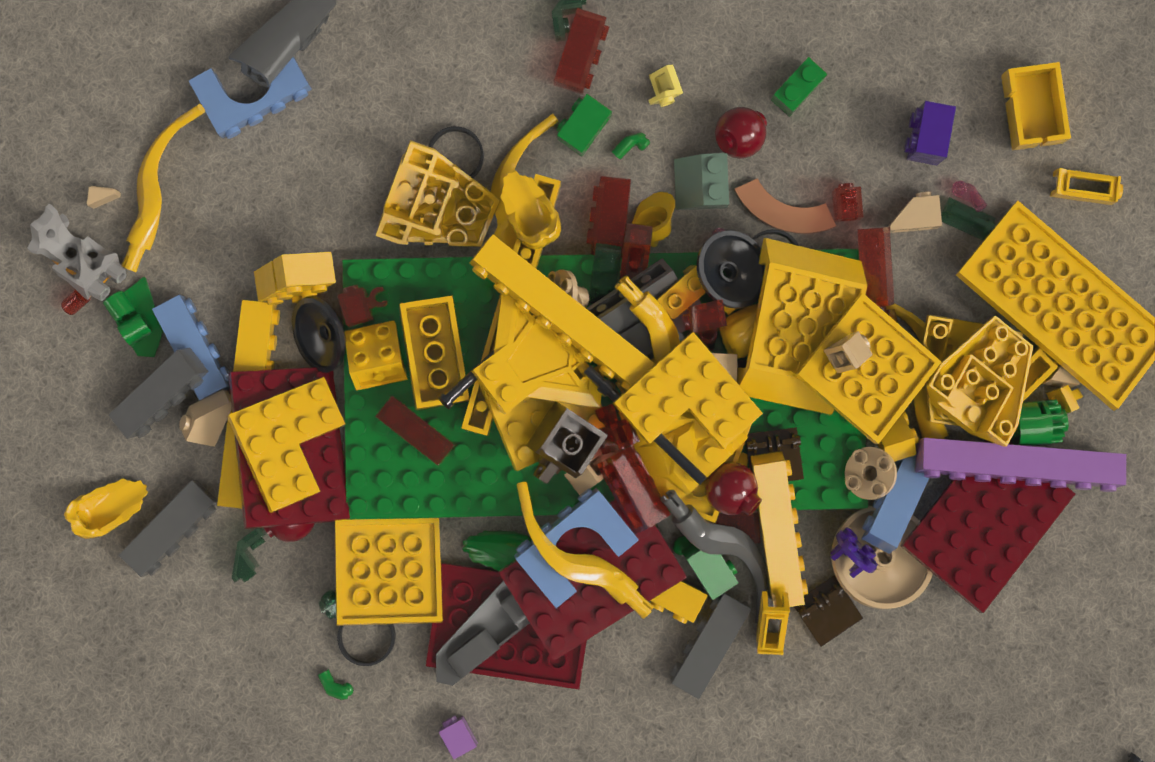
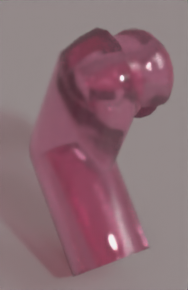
(969, 193)

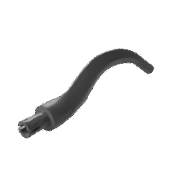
(717, 540)

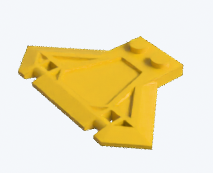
(533, 364)

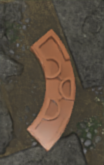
(783, 216)

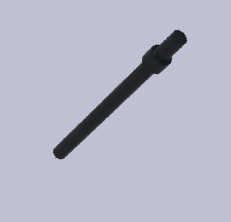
(607, 388)

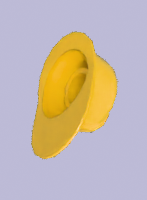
(656, 212)

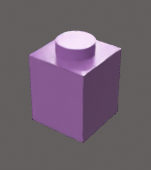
(457, 736)

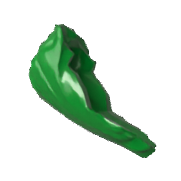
(494, 547)

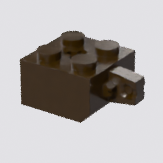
(556, 452)

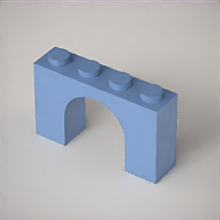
(231, 116)
(590, 512)

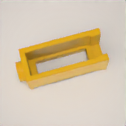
(1062, 187)
(772, 642)

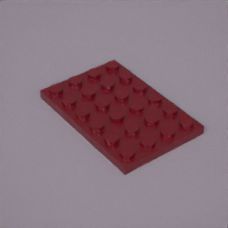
(321, 453)
(984, 533)
(592, 607)
(518, 658)

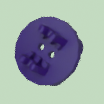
(859, 554)

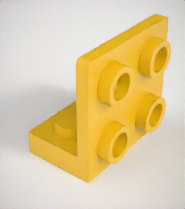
(374, 355)

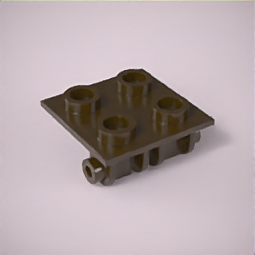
(775, 441)
(828, 611)

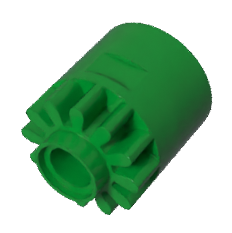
(1041, 424)

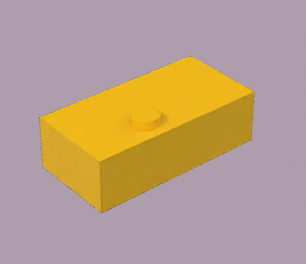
(432, 350)

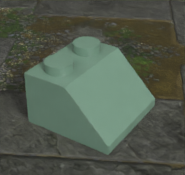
(701, 182)

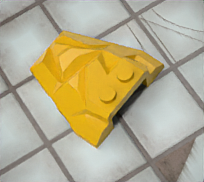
(435, 202)
(694, 444)

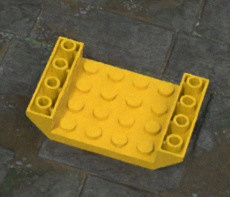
(797, 307)

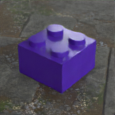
(930, 133)

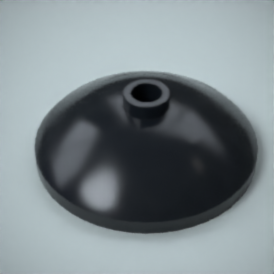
(739, 258)
(318, 334)

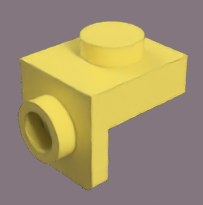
(665, 86)

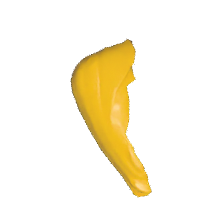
(529, 211)
(739, 331)
(105, 508)

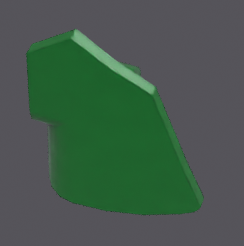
(136, 318)

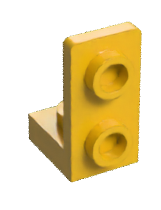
(682, 293)

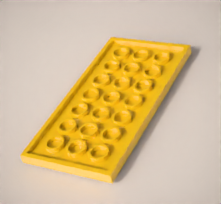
(1063, 304)

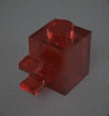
(847, 203)
(358, 306)
(619, 432)

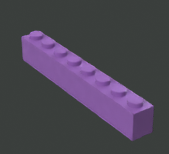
(1021, 464)

